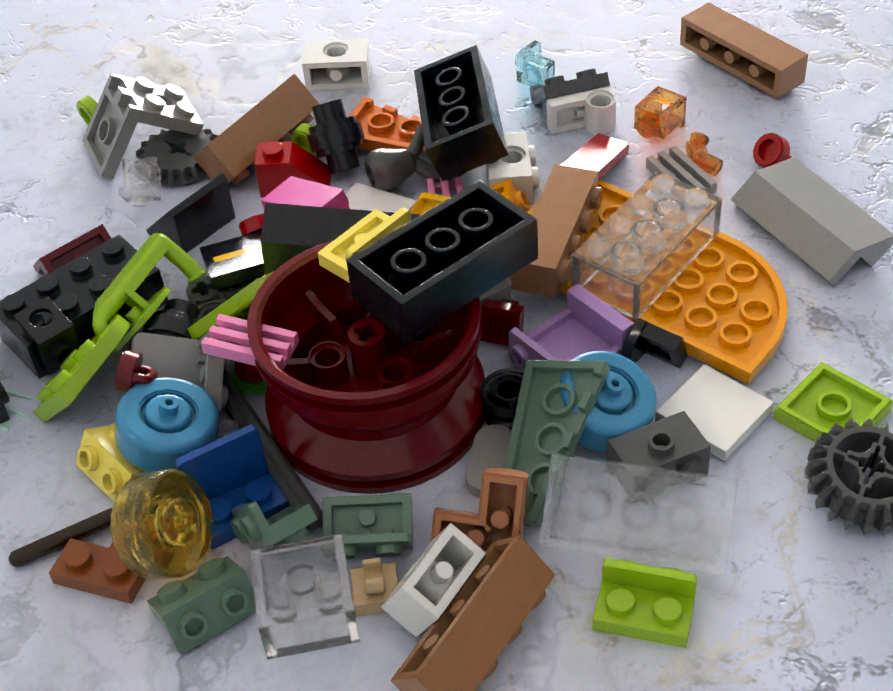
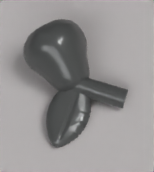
(391, 167)

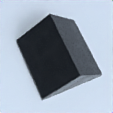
(197, 215)

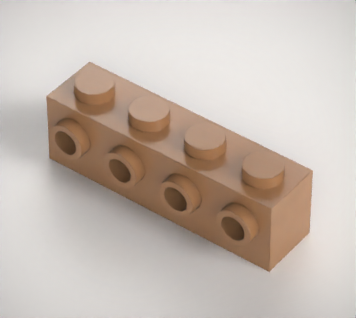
(743, 50)
(265, 122)
(562, 218)
(478, 621)

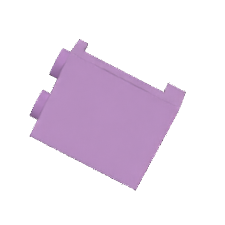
(580, 328)

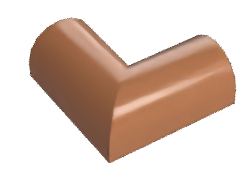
(499, 512)

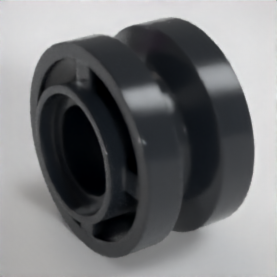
(501, 395)

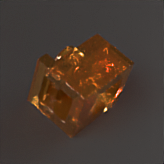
(659, 123)

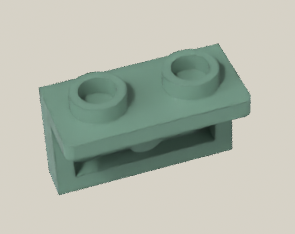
(370, 523)
(281, 528)
(204, 603)

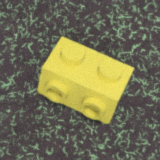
(358, 237)
(103, 461)

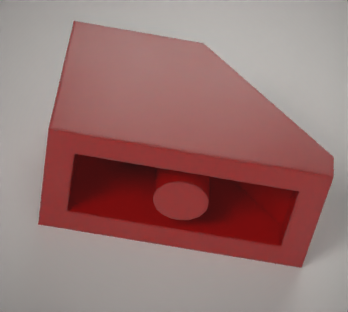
(280, 160)

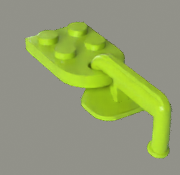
(113, 330)

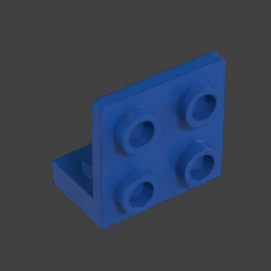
(233, 474)

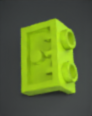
(645, 602)

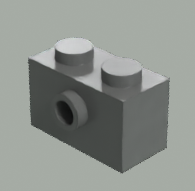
(664, 444)

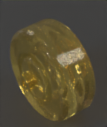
(162, 524)

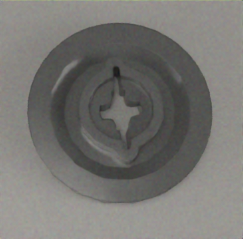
(168, 147)

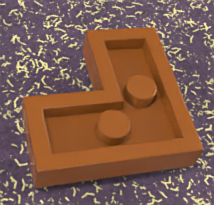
(95, 571)

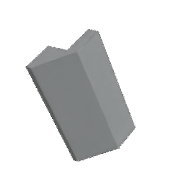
(812, 219)

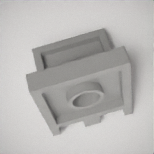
(125, 104)

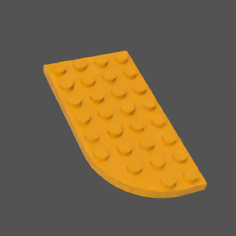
(722, 304)

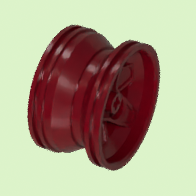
(356, 398)

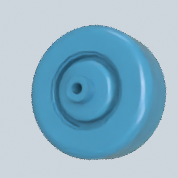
(623, 404)
(164, 422)

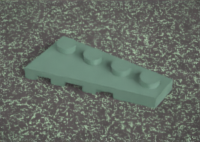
(548, 427)

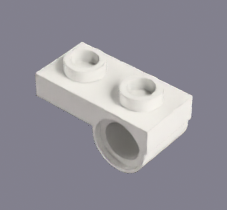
(588, 109)

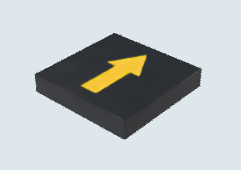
(234, 260)

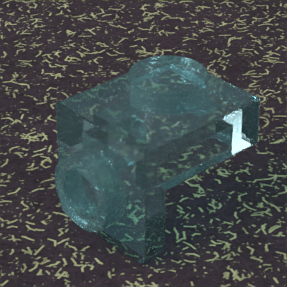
(532, 66)

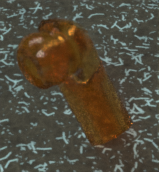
(698, 153)

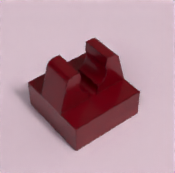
(499, 318)

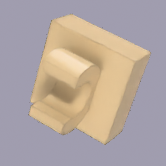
(372, 585)

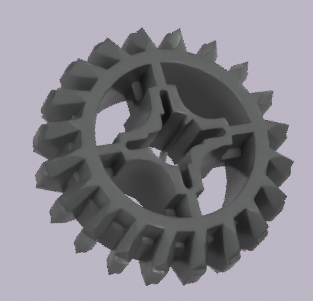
(838, 471)

